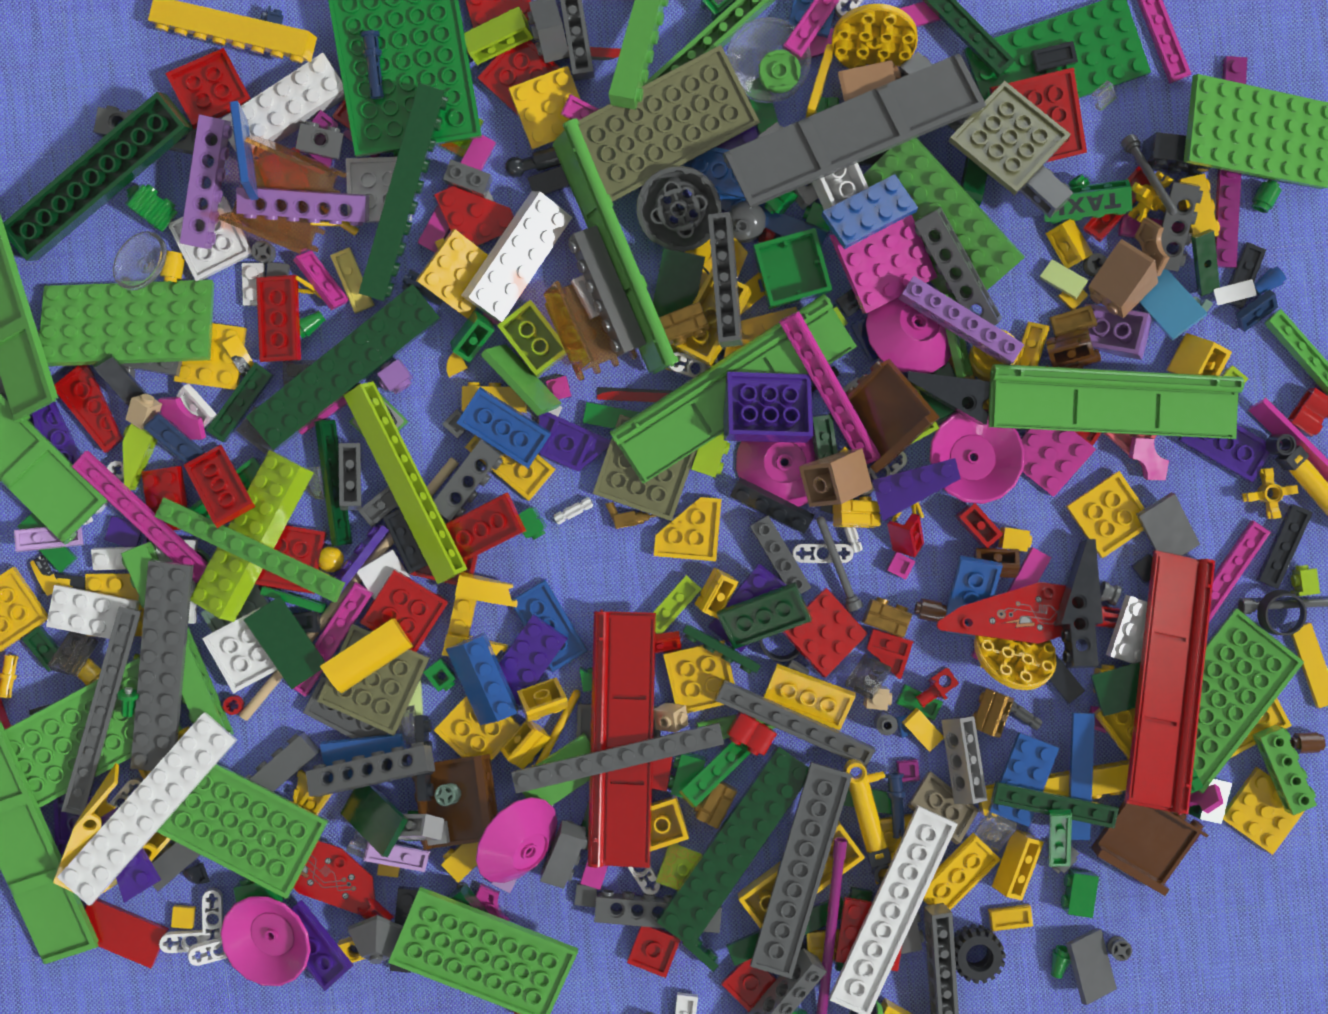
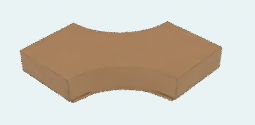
(1149, 237)

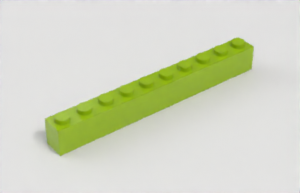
(405, 482)

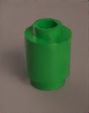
(1266, 196)

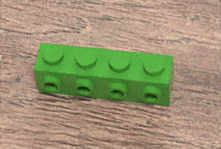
(1285, 769)

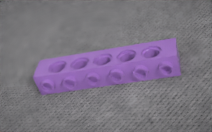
(200, 170)
(358, 204)
(961, 321)

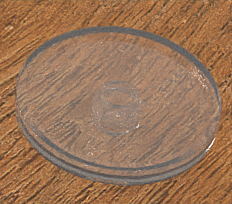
(749, 48)

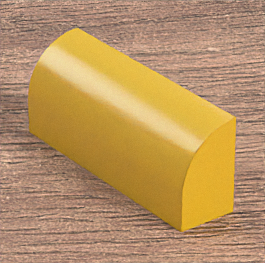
(366, 656)

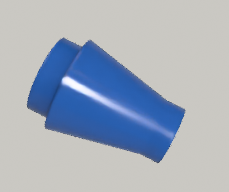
(1270, 280)

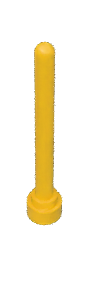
(559, 726)

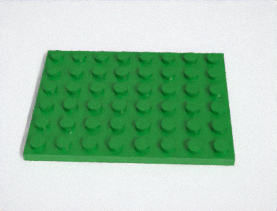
(418, 45)

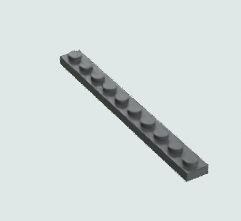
(101, 710)
(617, 758)

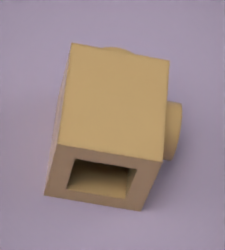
(142, 409)
(880, 701)
(670, 717)

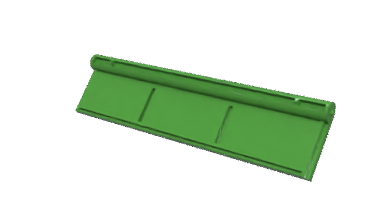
(598, 210)
(22, 357)
(1113, 401)
(696, 409)
(44, 477)
(29, 867)

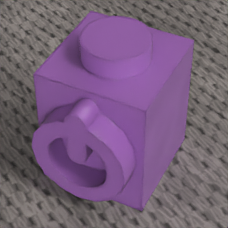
(394, 376)

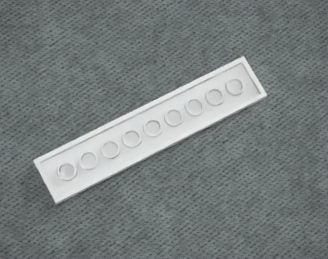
(147, 809)
(893, 911)

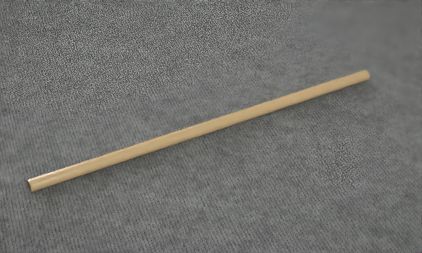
(326, 616)

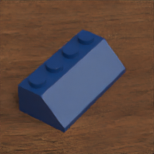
(483, 679)

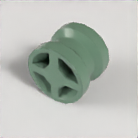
(442, 794)

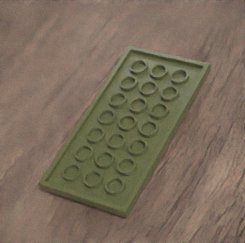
(672, 124)

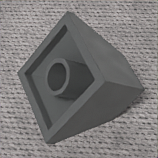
(375, 938)

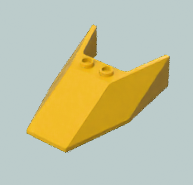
(90, 823)

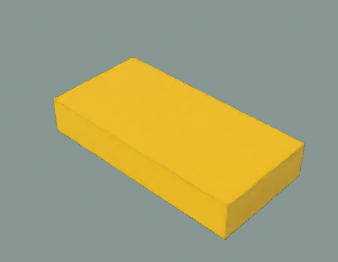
(923, 730)
(1010, 917)

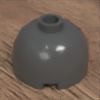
(746, 221)

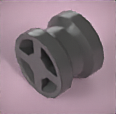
(259, 250)
(1090, 264)
(1110, 593)
(1123, 952)

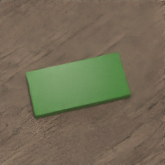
(521, 379)
(556, 792)

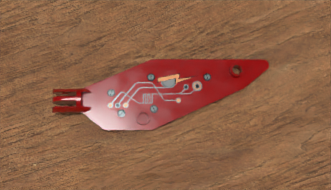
(1018, 615)
(339, 881)

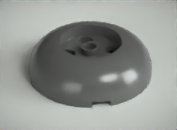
(655, 213)

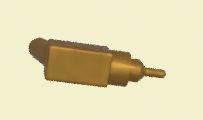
(627, 518)

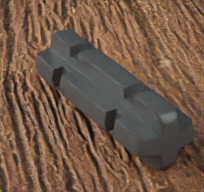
(1026, 716)

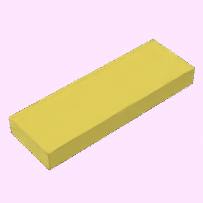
(351, 279)

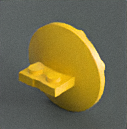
(874, 36)
(1016, 662)

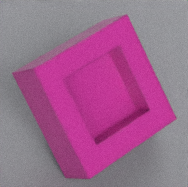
(559, 387)
(900, 565)

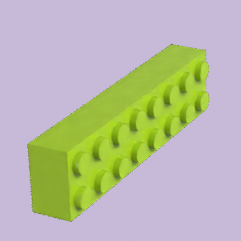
(275, 495)

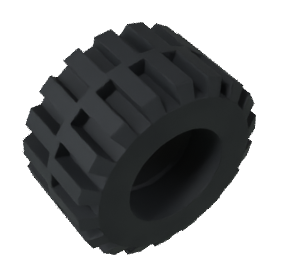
(986, 967)

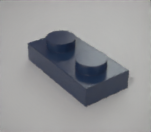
(1257, 310)

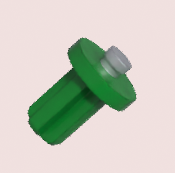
(127, 699)

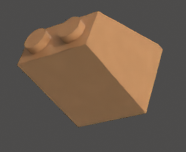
(866, 78)
(1123, 279)
(836, 478)

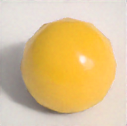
(331, 559)

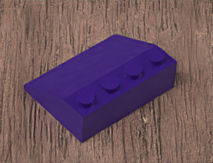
(768, 407)

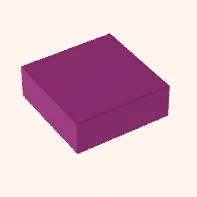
(909, 768)

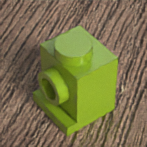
(1304, 580)

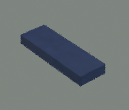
(173, 438)

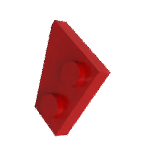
(890, 650)

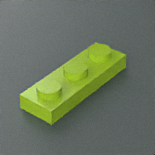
(675, 603)

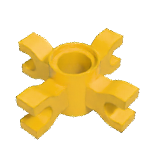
(1148, 198)
(1272, 507)

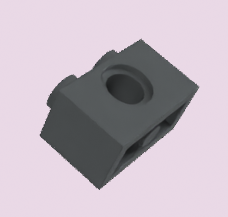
(307, 136)
(468, 178)

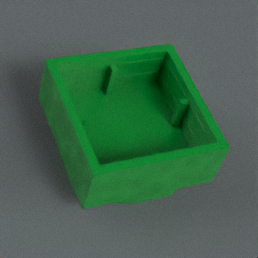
(792, 268)

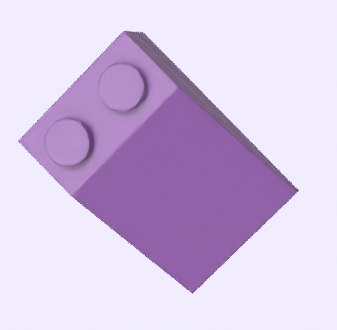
(1120, 335)

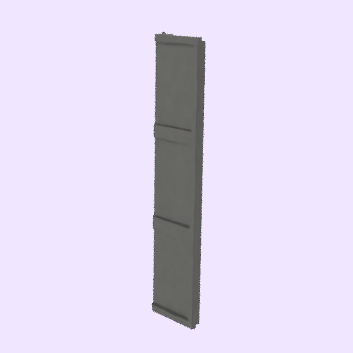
(854, 130)

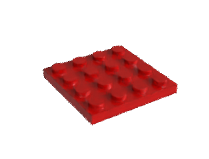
(1058, 98)

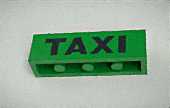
(1095, 201)

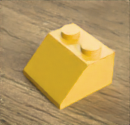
(542, 699)

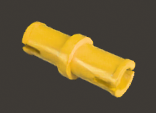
(8, 675)

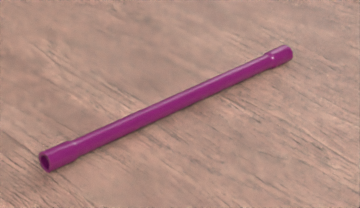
(839, 855)

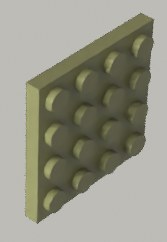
(1009, 138)
(621, 483)
(384, 694)

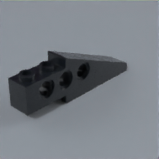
(951, 392)
(1083, 587)

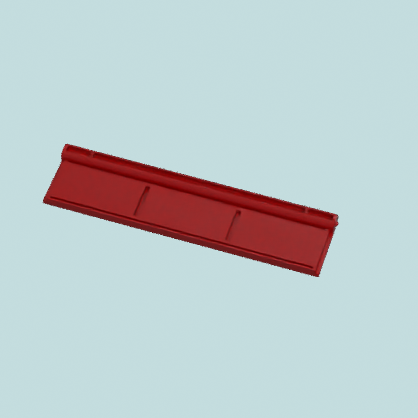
(1170, 683)
(620, 716)

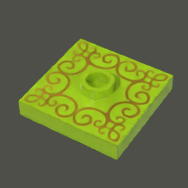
(676, 865)

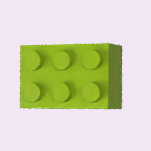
(533, 338)

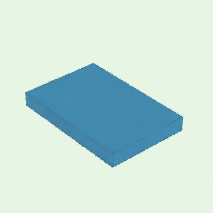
(1172, 306)

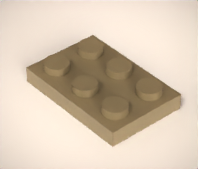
(938, 798)

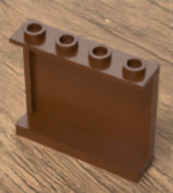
(890, 411)
(477, 801)
(1148, 843)

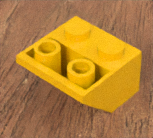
(1198, 357)

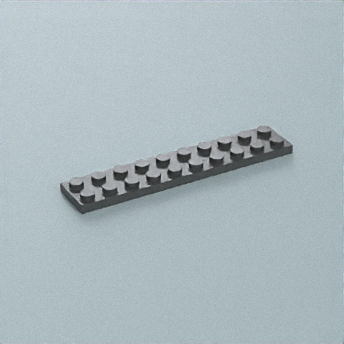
(161, 662)
(801, 870)

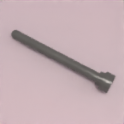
(1132, 145)
(852, 601)
(1248, 606)

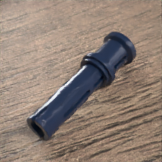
(372, 54)
(896, 795)

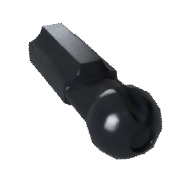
(539, 160)

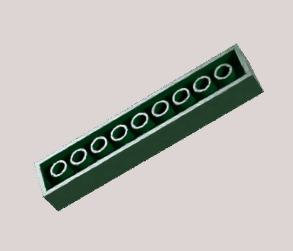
(96, 176)
(402, 192)
(343, 367)
(733, 847)

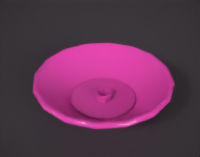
(898, 338)
(997, 460)
(762, 466)
(516, 840)
(253, 948)

